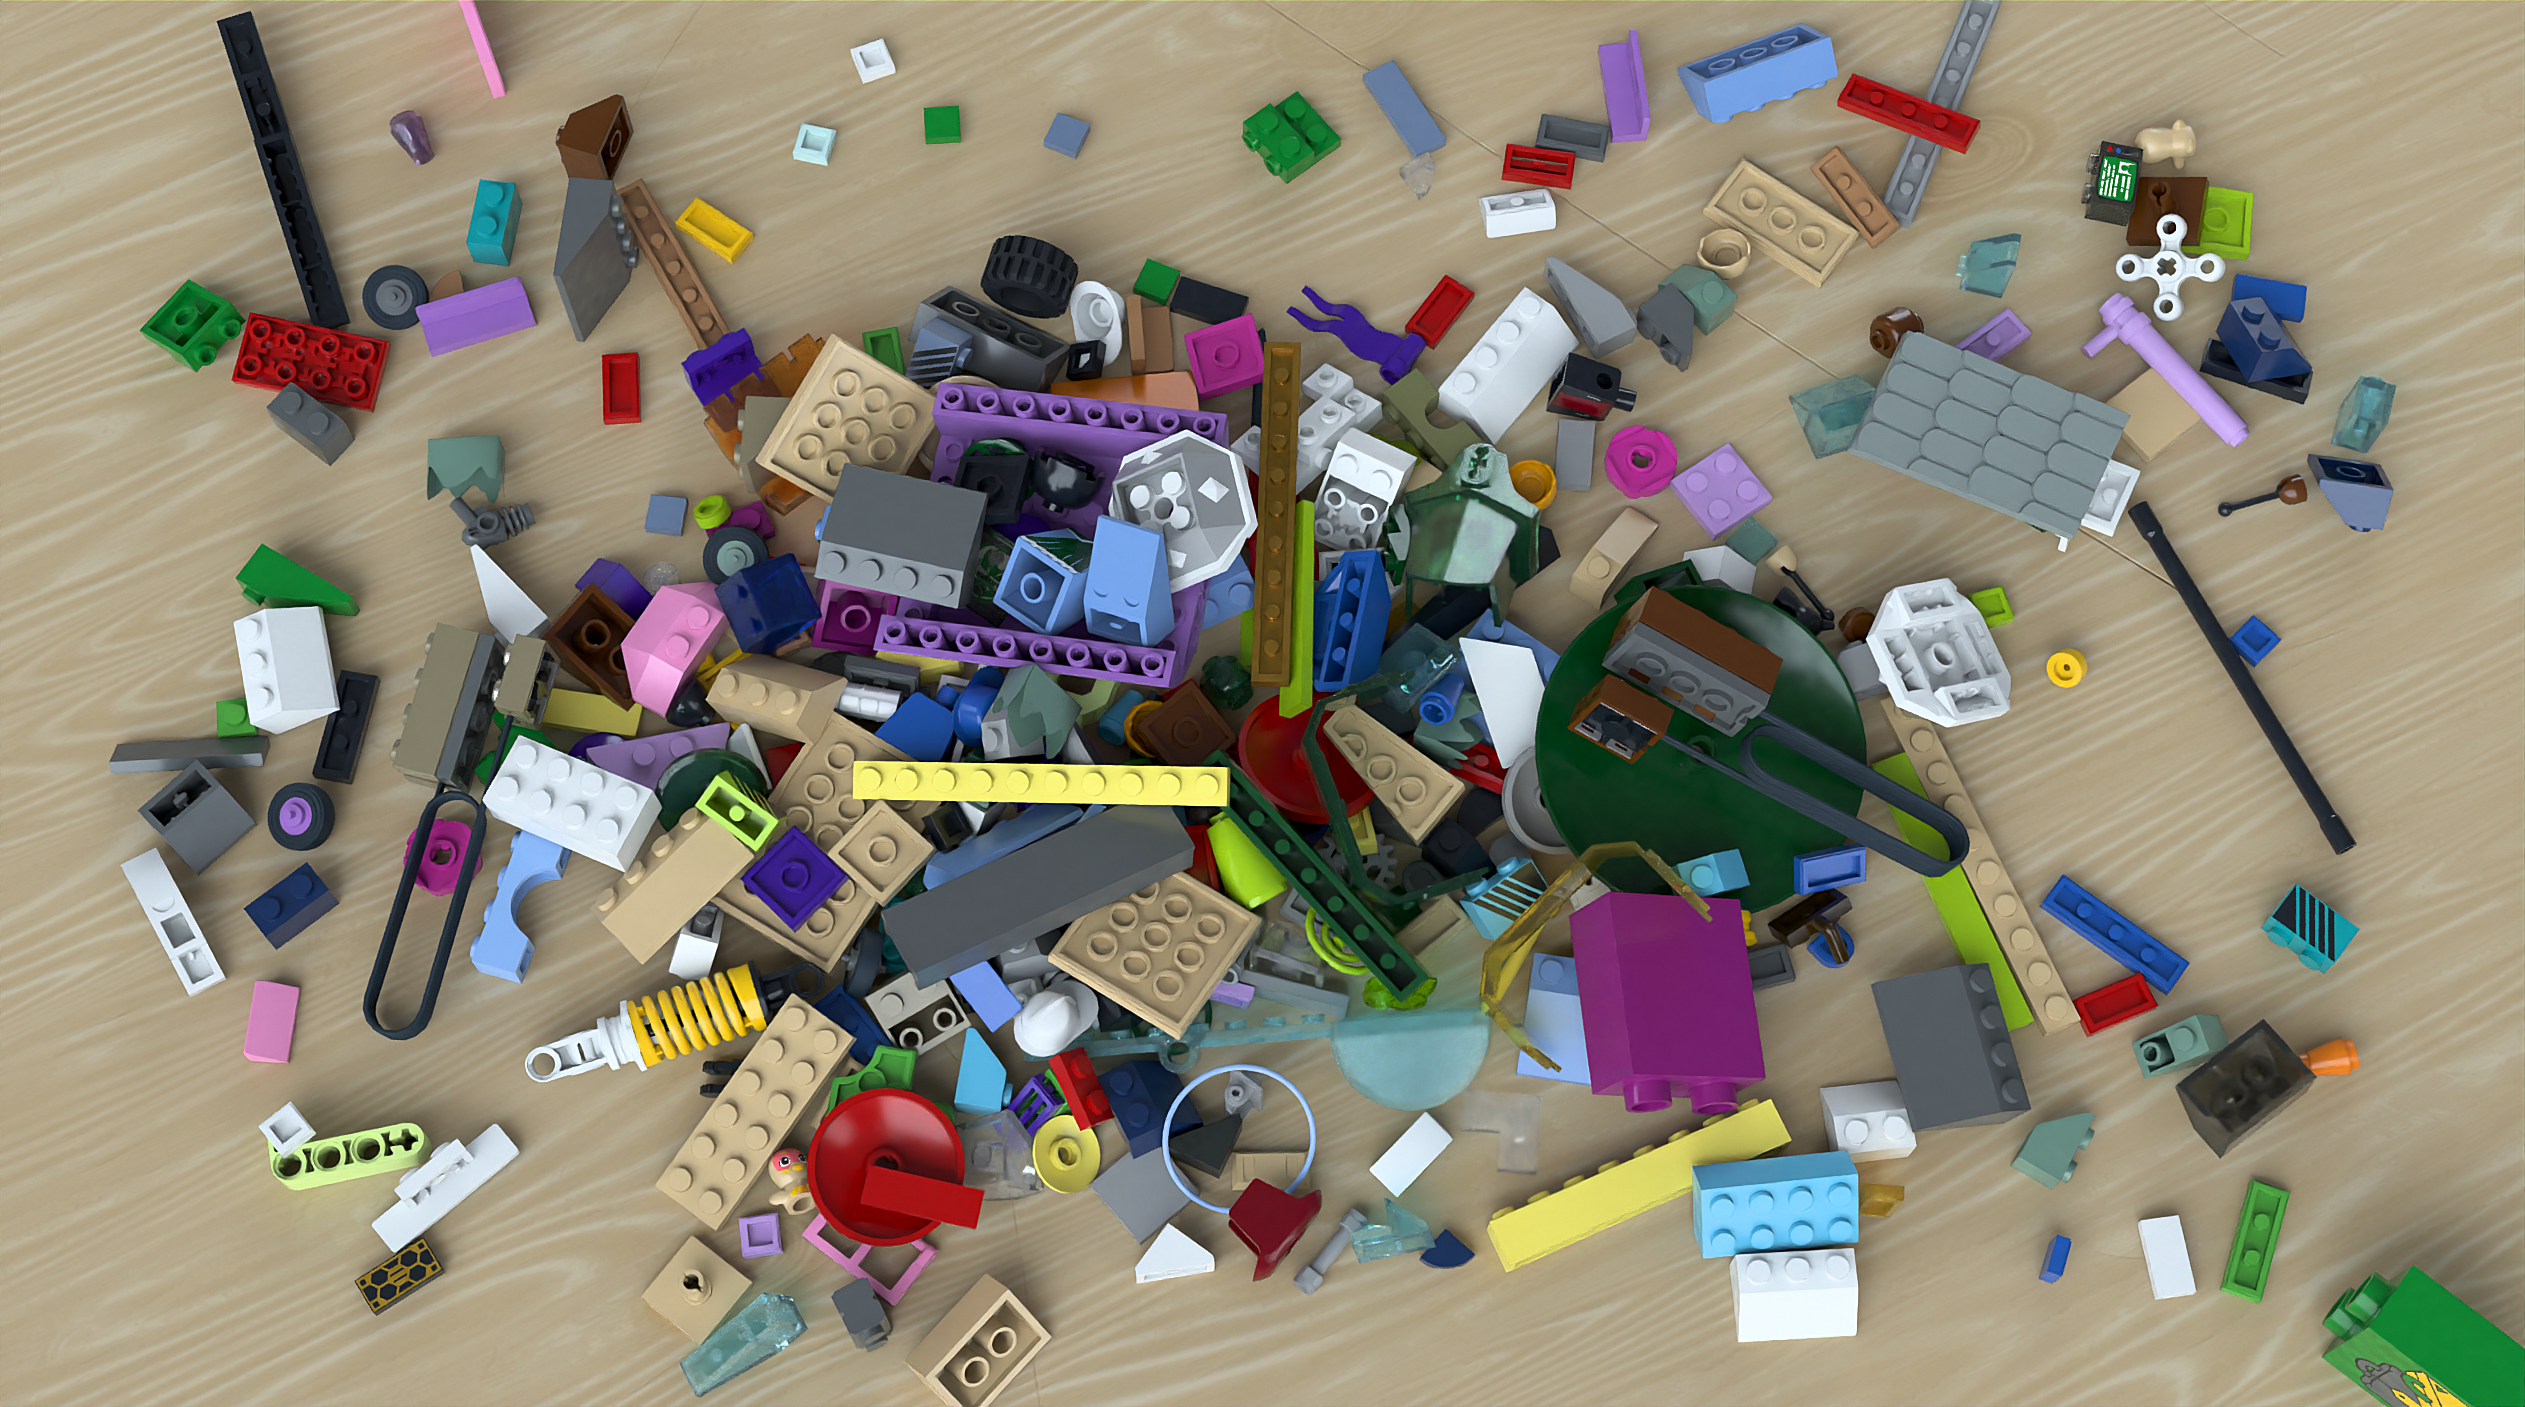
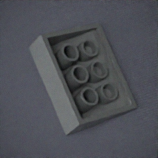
(593, 252)
(903, 536)
(1951, 1048)

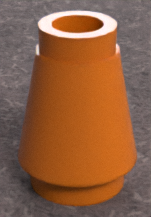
(2332, 1058)

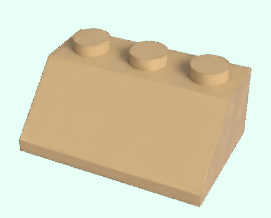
(776, 697)
(978, 1346)

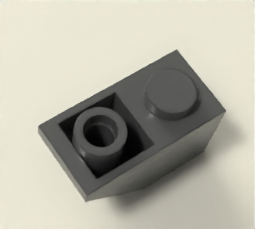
(1669, 323)

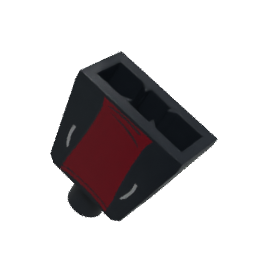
(1588, 389)

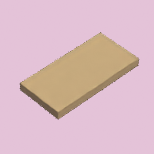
(1781, 223)

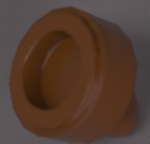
(1856, 624)

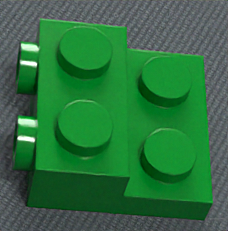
(1289, 137)
(193, 325)

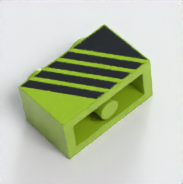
(741, 810)

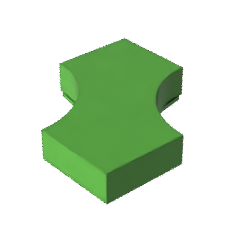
(887, 1069)

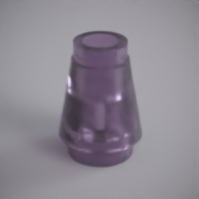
(411, 134)

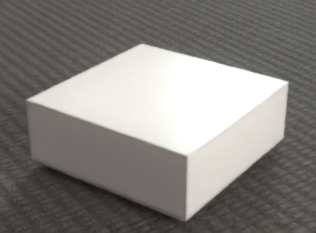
(873, 61)
(287, 1130)

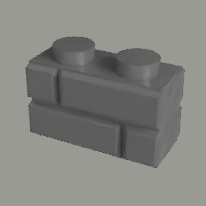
(862, 1314)

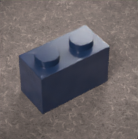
(291, 906)

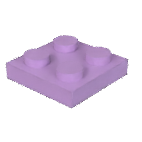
(1720, 491)

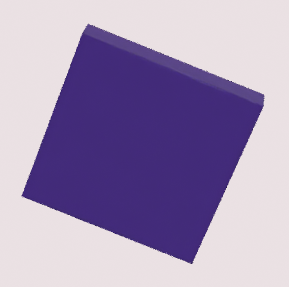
(794, 878)

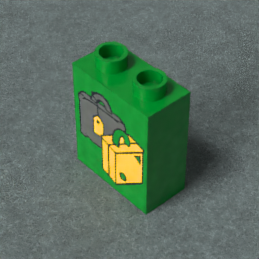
(2422, 1346)

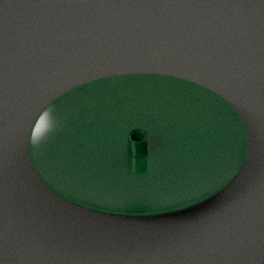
(1683, 804)

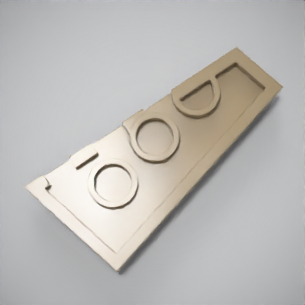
(1398, 774)

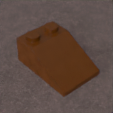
(589, 642)

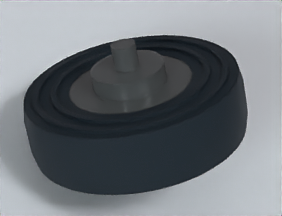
(393, 295)
(863, 963)

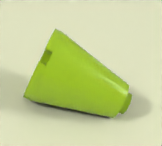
(1242, 867)

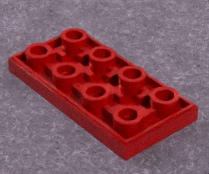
(319, 360)

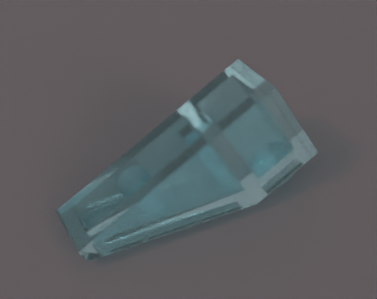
(744, 1342)

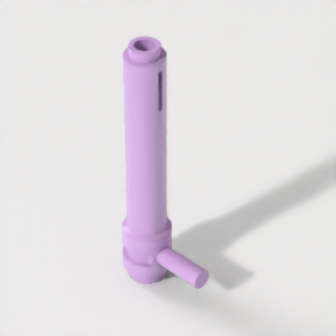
(2136, 329)

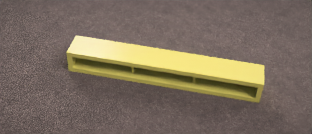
(1634, 1186)

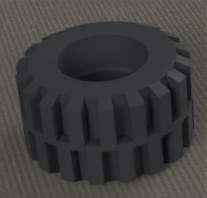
(1029, 277)

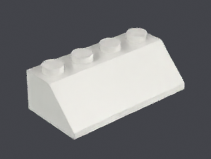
(1507, 367)

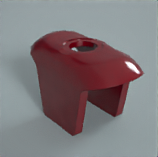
(1271, 1223)

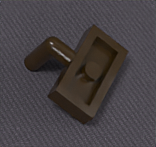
(1813, 915)

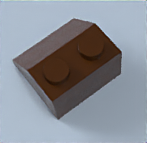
(595, 139)

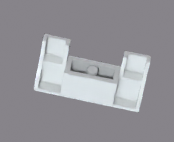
(1321, 426)

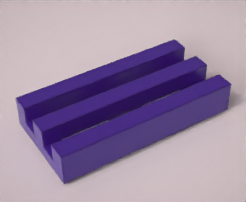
(1045, 1096)

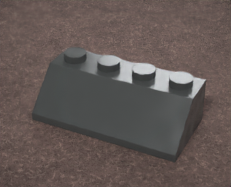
(1002, 345)

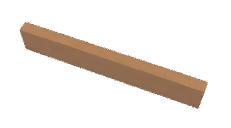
(672, 266)

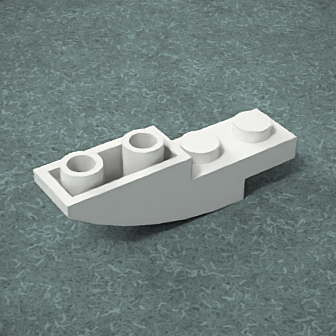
(173, 922)

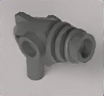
(490, 527)

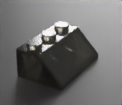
(2243, 1088)

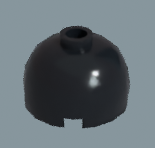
(1064, 480)

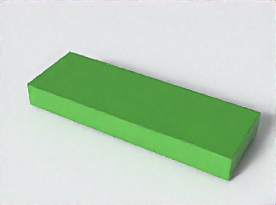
(2254, 1241)

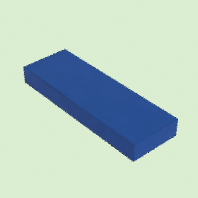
(852, 1017)

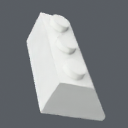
(286, 667)
(1795, 1294)

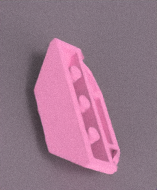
(672, 643)

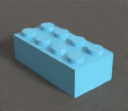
(1775, 1204)

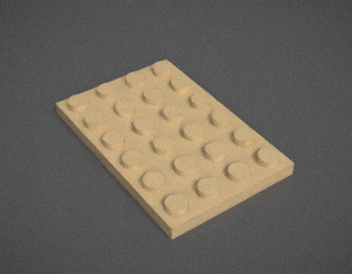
(821, 804)

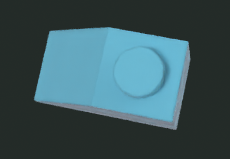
(1713, 873)
(982, 1079)

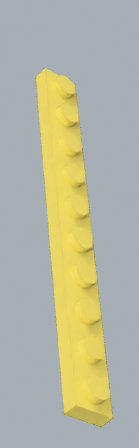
(1042, 783)

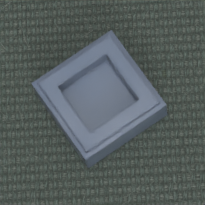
(1066, 135)
(666, 515)

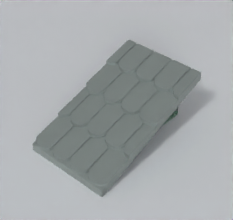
(1989, 434)

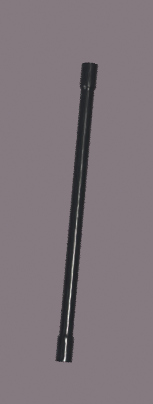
(2329, 821)

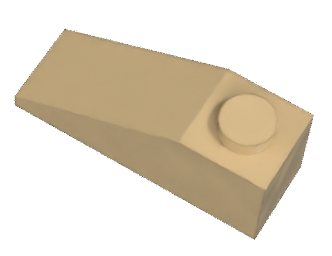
(1611, 557)

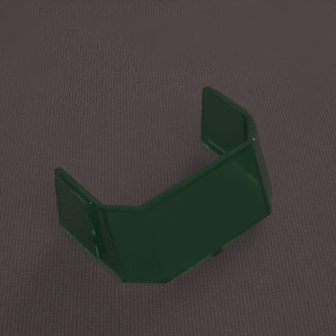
(1335, 808)

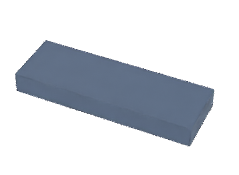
(1404, 109)

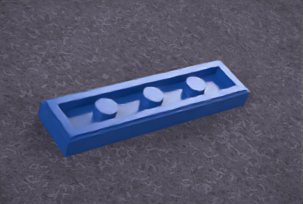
(2114, 934)

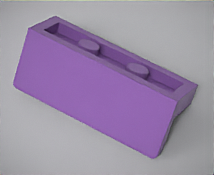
(1625, 90)
(475, 316)

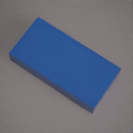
(2283, 297)
(1829, 868)

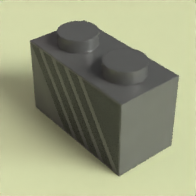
(310, 423)

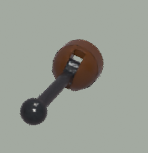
(2289, 490)

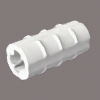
(868, 702)

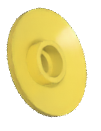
(1078, 1150)

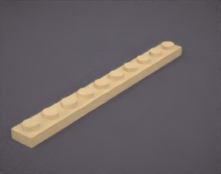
(1986, 875)

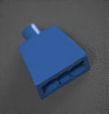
(923, 726)

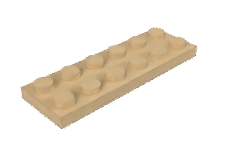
(755, 1112)

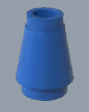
(1441, 701)

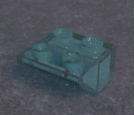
(1832, 413)

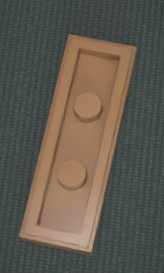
(1855, 197)

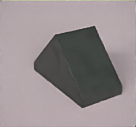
(1207, 1146)

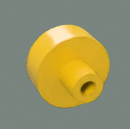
(2067, 667)

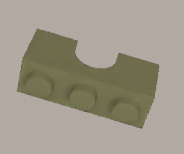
(1409, 404)

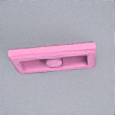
(271, 1022)

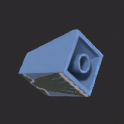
(1046, 580)

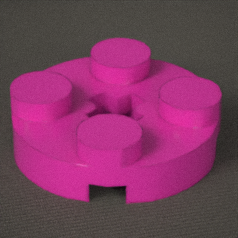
(1638, 481)
(442, 878)

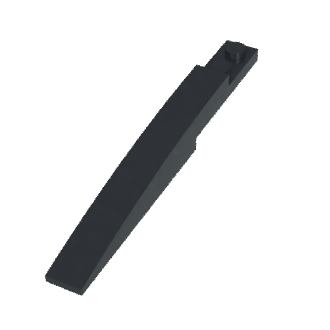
(284, 171)

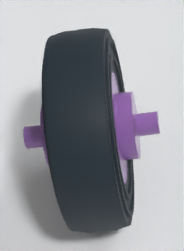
(301, 816)

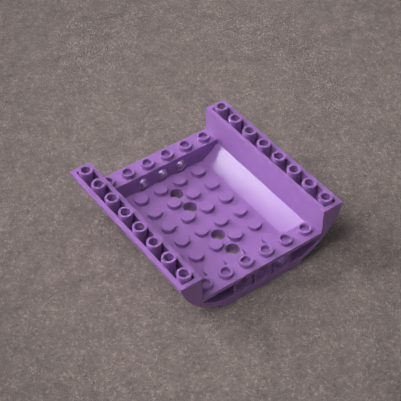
(1100, 435)

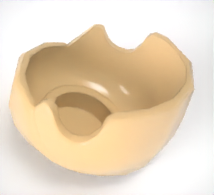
(1725, 253)

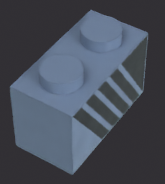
(939, 353)

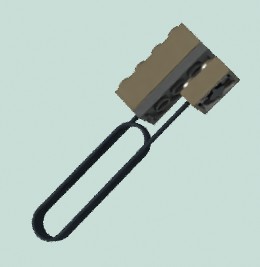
(442, 749)

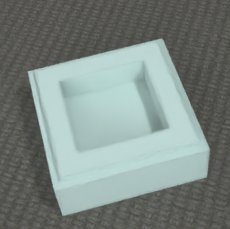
(814, 144)

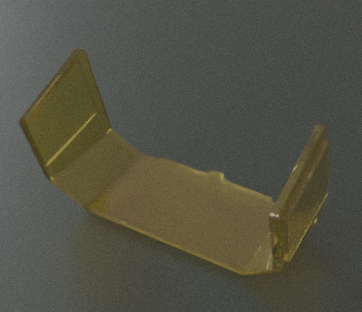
(1549, 906)

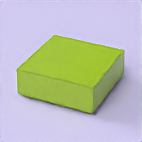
(1992, 606)

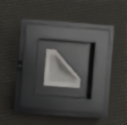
(1086, 360)

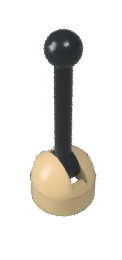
(1784, 564)

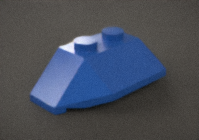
(1350, 621)

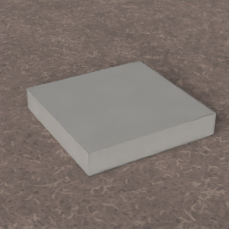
(1143, 1193)

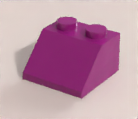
(849, 617)

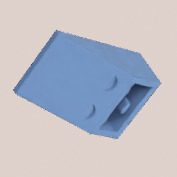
(1128, 584)

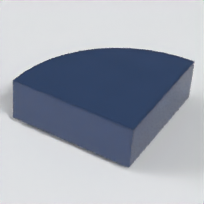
(1448, 1253)

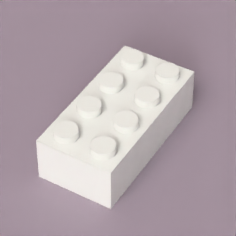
(572, 803)

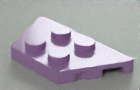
(647, 757)

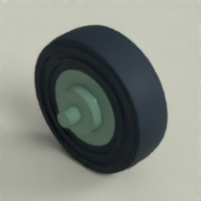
(733, 550)

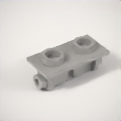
(1242, 1094)

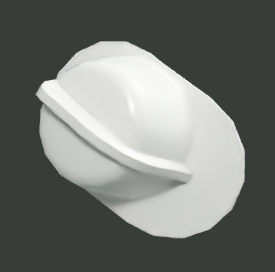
(1098, 315)
(1055, 1018)

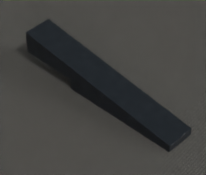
(1460, 605)

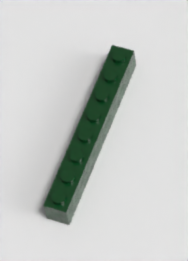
(1320, 884)

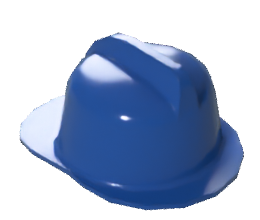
(974, 704)

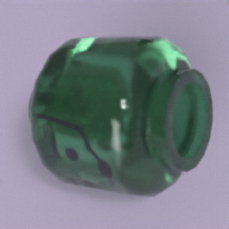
(1226, 682)

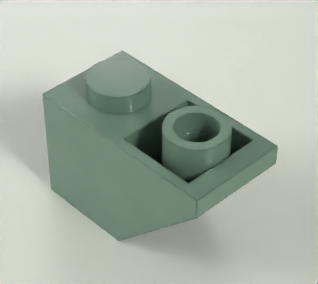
(2180, 1045)
(2050, 1149)

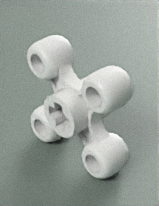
(2154, 267)

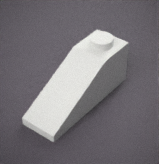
(506, 604)

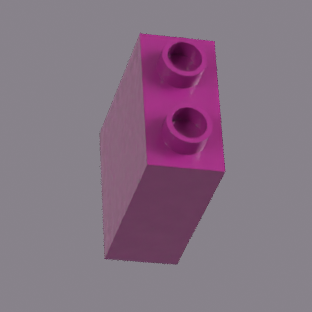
(1666, 1001)

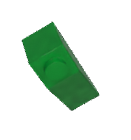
(285, 584)

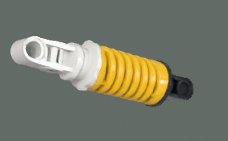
(677, 1024)

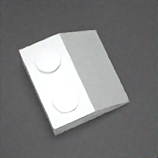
(1867, 1121)

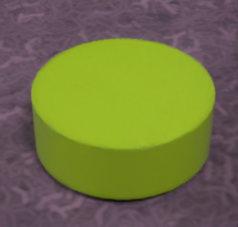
(711, 511)

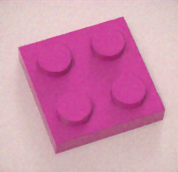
(1226, 357)

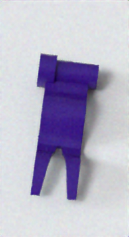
(1362, 338)

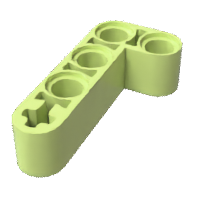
(352, 1152)

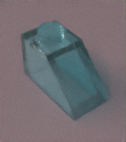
(1989, 265)

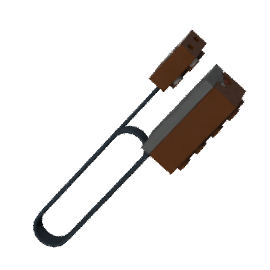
(1723, 682)

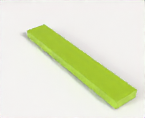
(1299, 693)

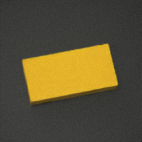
(714, 230)

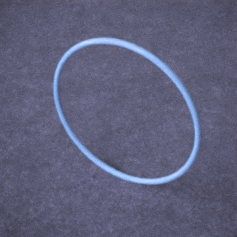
(1190, 1086)

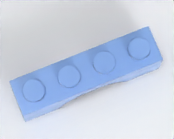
(502, 946)

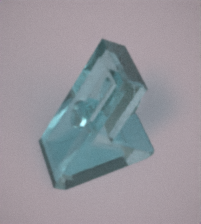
(1403, 1235)

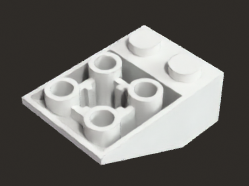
(1358, 490)

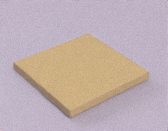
(850, 414)
(1158, 949)

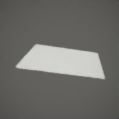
(1508, 693)

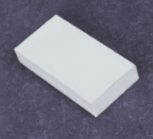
(2166, 1257)

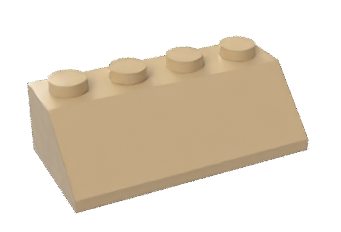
(670, 883)

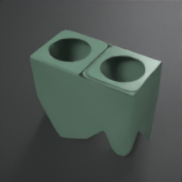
(465, 462)
(1036, 708)
(1446, 741)

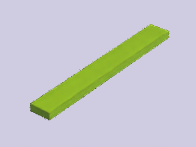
(1955, 898)

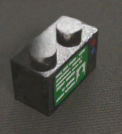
(2112, 183)

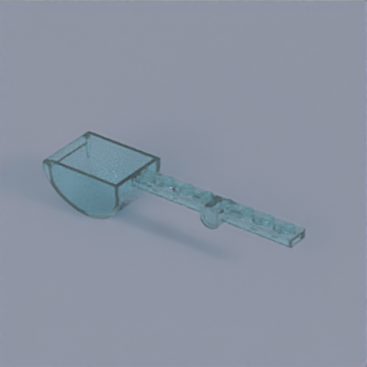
(1388, 1058)

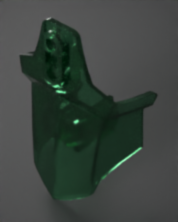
(1472, 530)

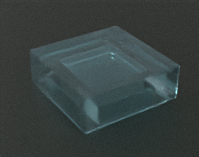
(1751, 541)

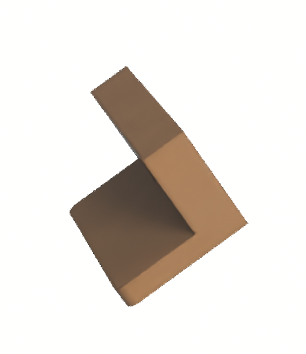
(1149, 338)

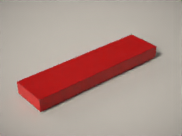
(1908, 113)

